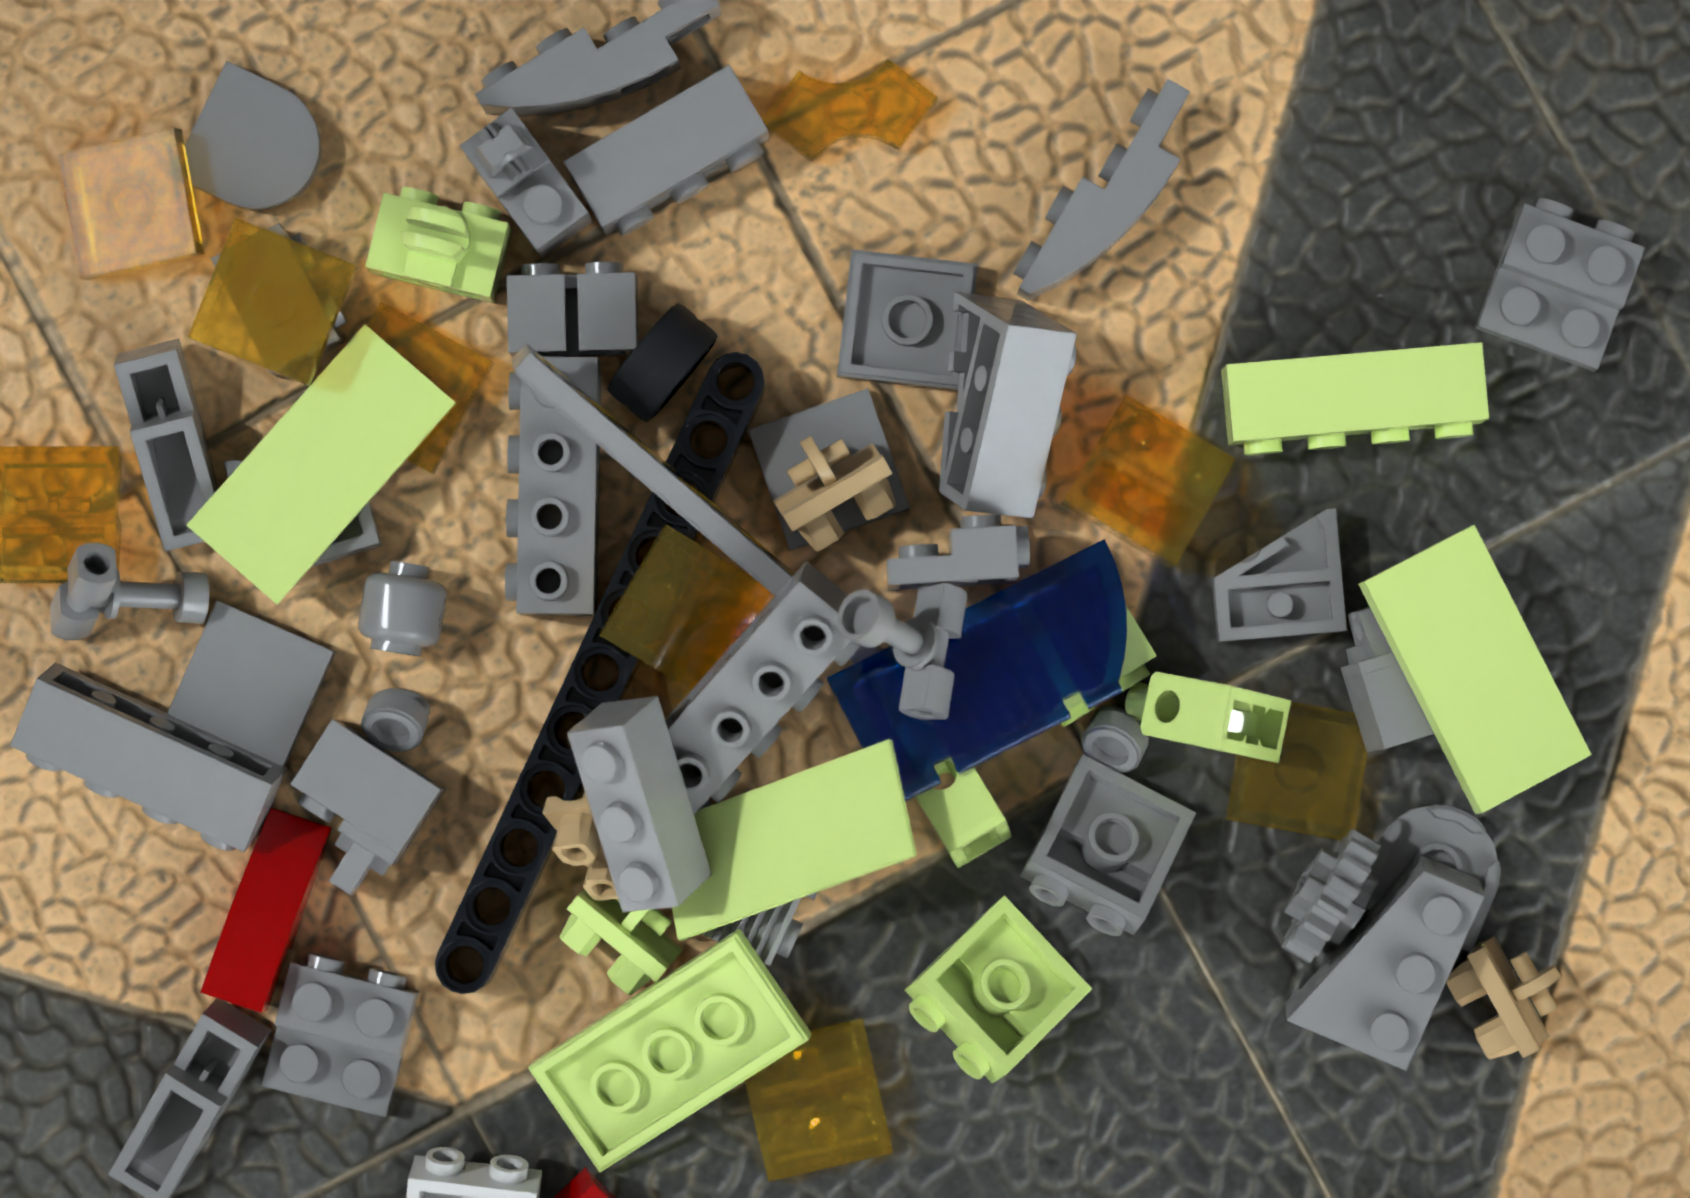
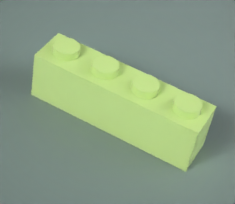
(1355, 395)

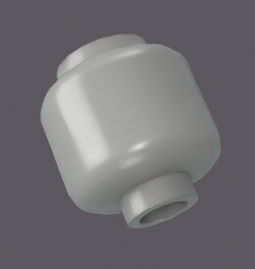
(402, 609)

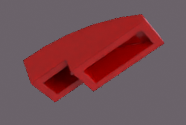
(266, 911)

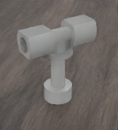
(97, 588)
(916, 644)

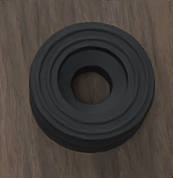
(662, 362)

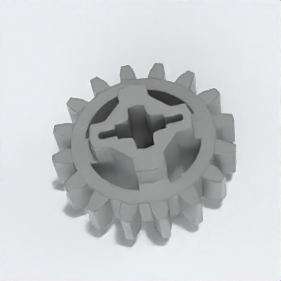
(1331, 896)

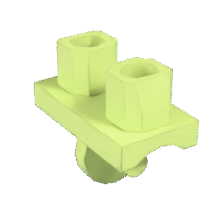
(634, 934)

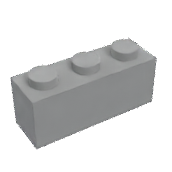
(669, 152)
(639, 804)

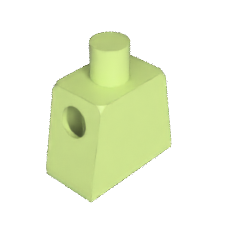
(1210, 715)
(964, 815)

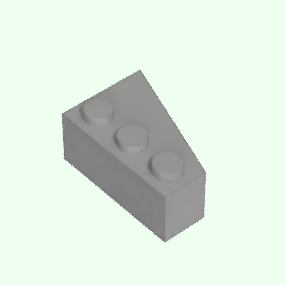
(1006, 405)
(1393, 967)

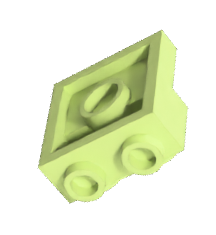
(996, 992)

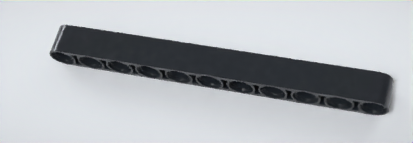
(575, 694)

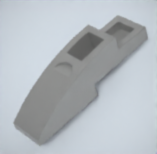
(577, 75)
(1096, 218)

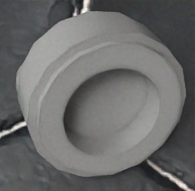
(396, 719)
(1114, 739)

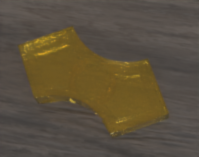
(877, 107)

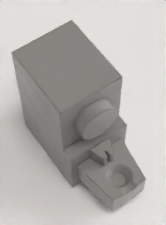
(526, 183)
(1379, 690)
(373, 793)

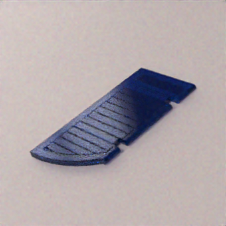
(1011, 670)

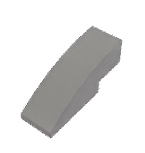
(167, 437)
(190, 1100)

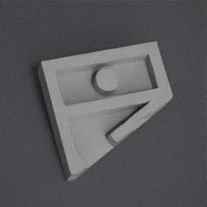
(1285, 586)

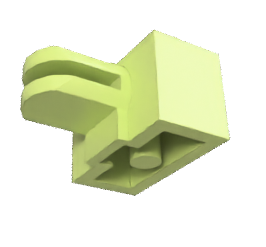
(439, 245)

